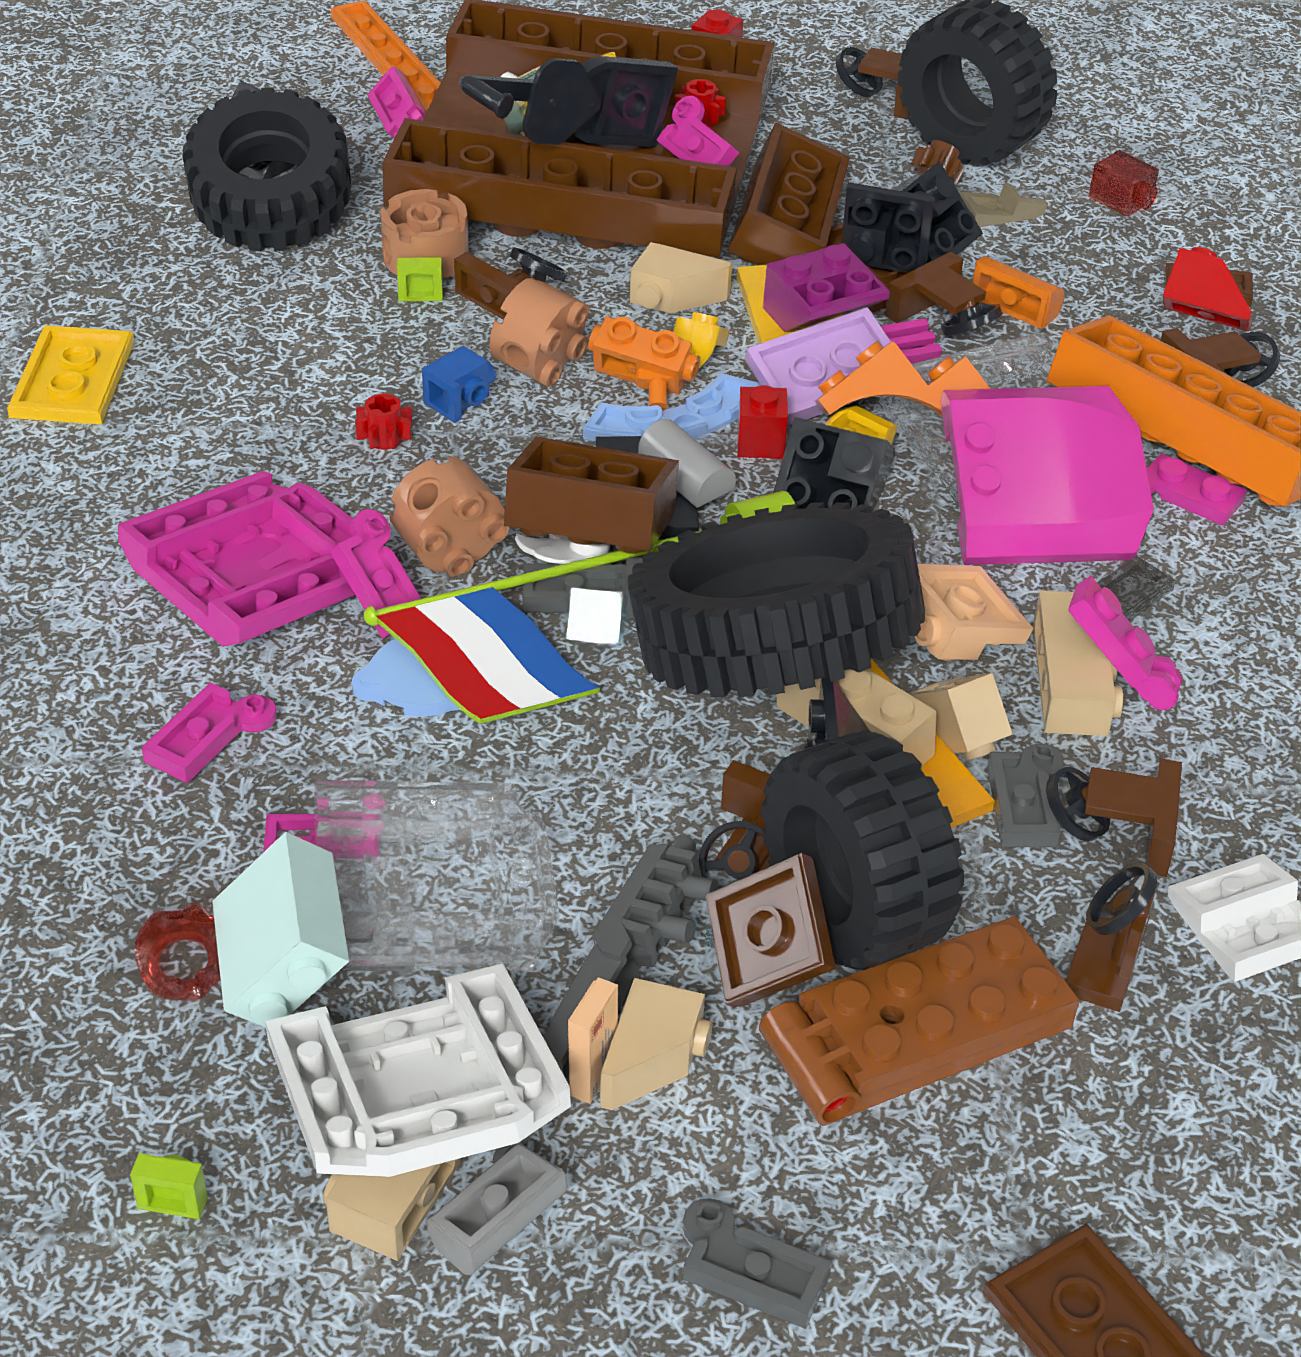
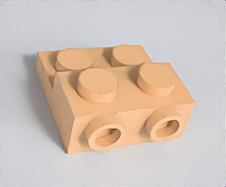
(966, 613)

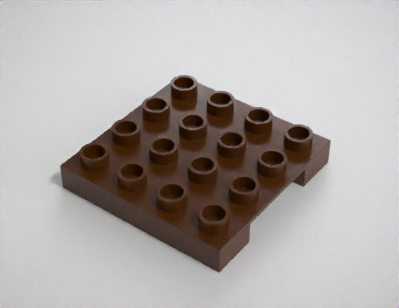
(581, 187)

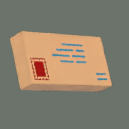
(590, 1038)

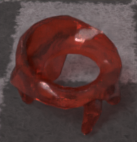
(165, 928)

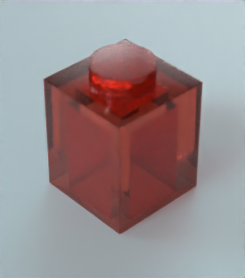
(1124, 183)

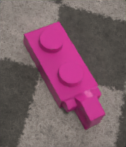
(395, 100)

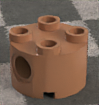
(424, 227)
(539, 331)
(447, 515)

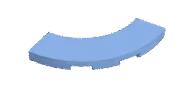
(701, 415)

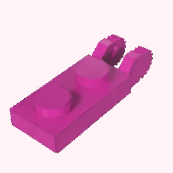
(1125, 646)

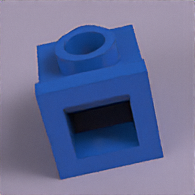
(457, 382)

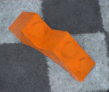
(889, 373)

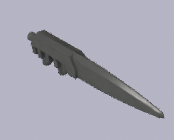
(637, 921)

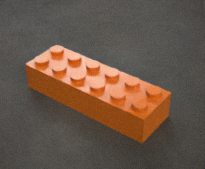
(1188, 406)

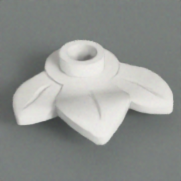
(559, 549)

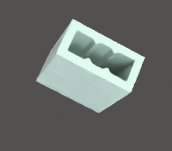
(279, 931)

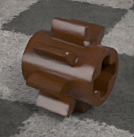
(939, 152)

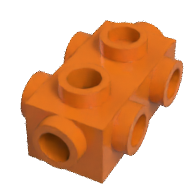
(642, 356)

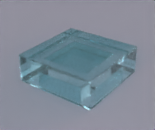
(595, 616)

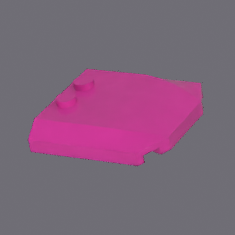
(1046, 475)
(242, 555)

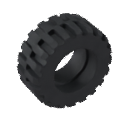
(1009, 59)
(267, 129)
(875, 844)

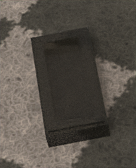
(1137, 586)

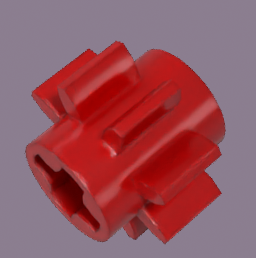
(709, 95)
(383, 422)

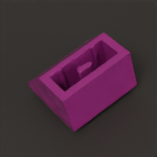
(819, 287)

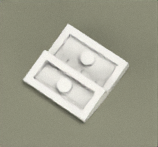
(1243, 915)

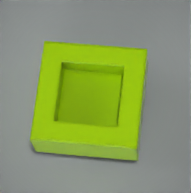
(420, 279)
(169, 1185)

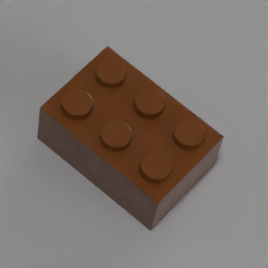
(591, 494)

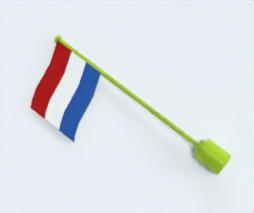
(494, 655)

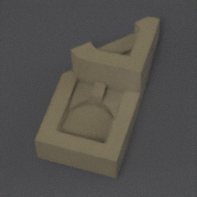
(1006, 208)

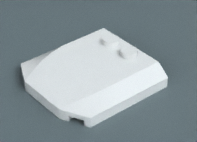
(419, 1078)

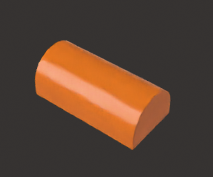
(1018, 292)

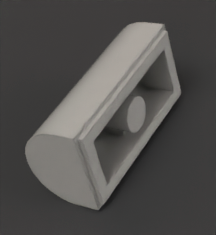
(700, 472)
(495, 1208)

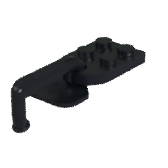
(594, 100)

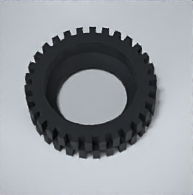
(777, 599)

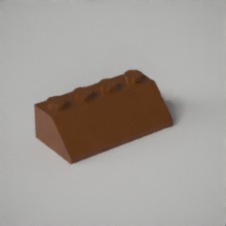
(788, 198)

